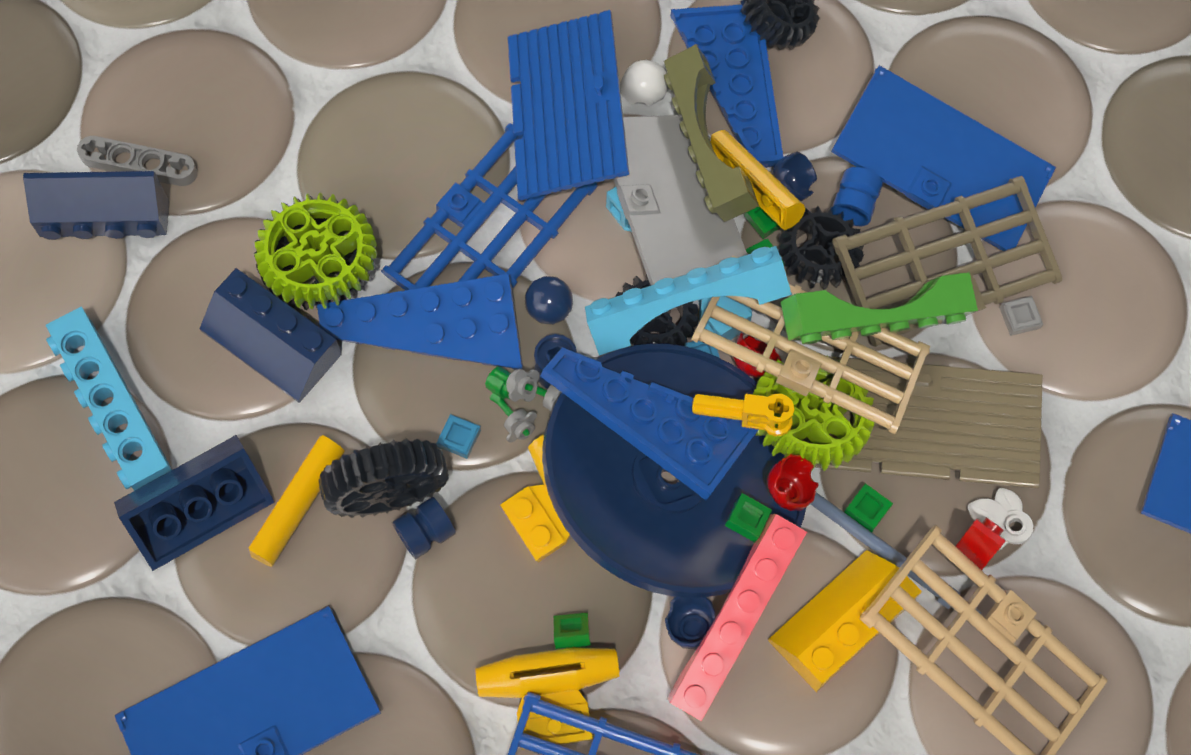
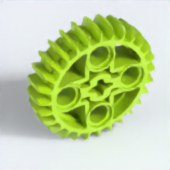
(317, 263)
(816, 421)

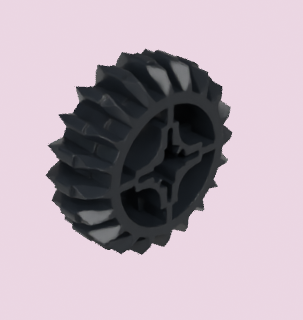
(776, 20)
(816, 257)
(667, 330)

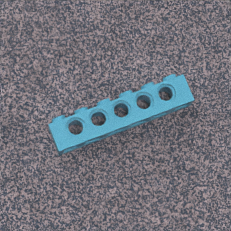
(77, 330)

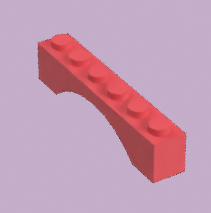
(737, 618)

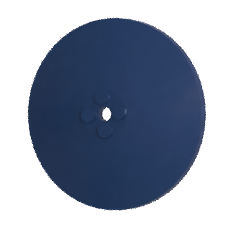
(622, 507)

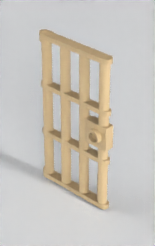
(804, 363)
(1002, 628)

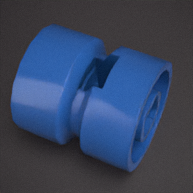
(857, 195)

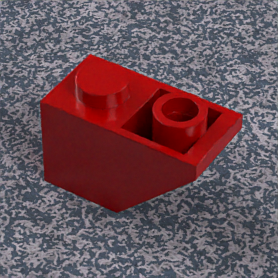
(981, 542)

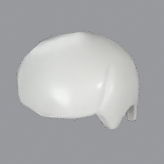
(644, 83)

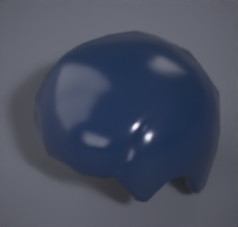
(796, 174)
(548, 300)
(689, 620)

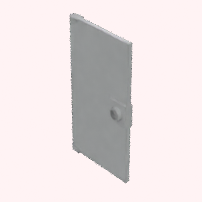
(668, 202)

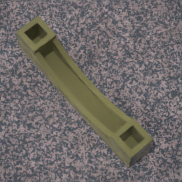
(727, 188)

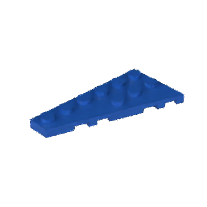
(740, 74)
(449, 321)
(653, 420)

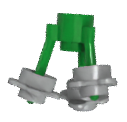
(519, 386)

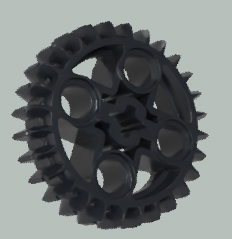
(383, 478)

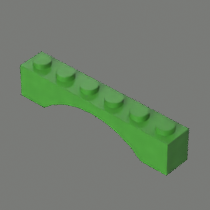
(822, 314)

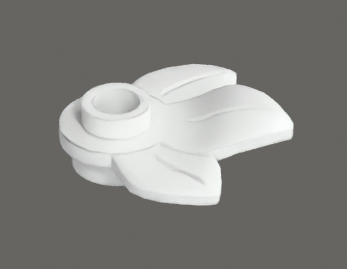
(1004, 511)

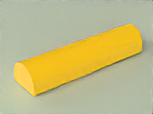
(769, 191)
(294, 502)

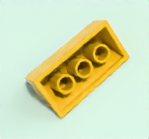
(829, 627)

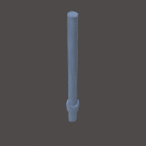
(870, 540)

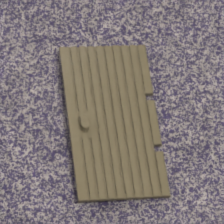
(957, 421)

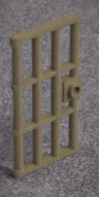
(971, 235)

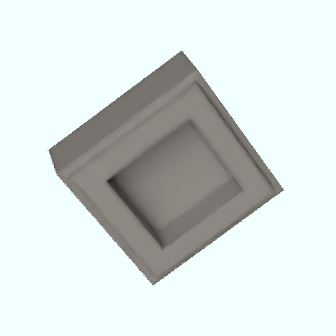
(1021, 315)

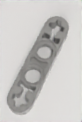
(138, 158)

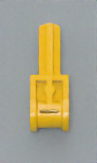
(754, 411)

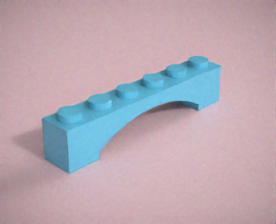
(751, 276)

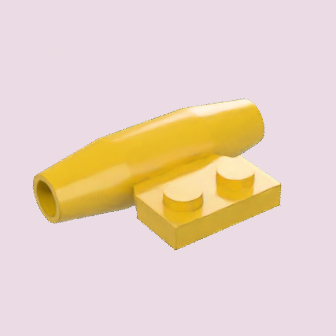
(534, 513)
(556, 678)

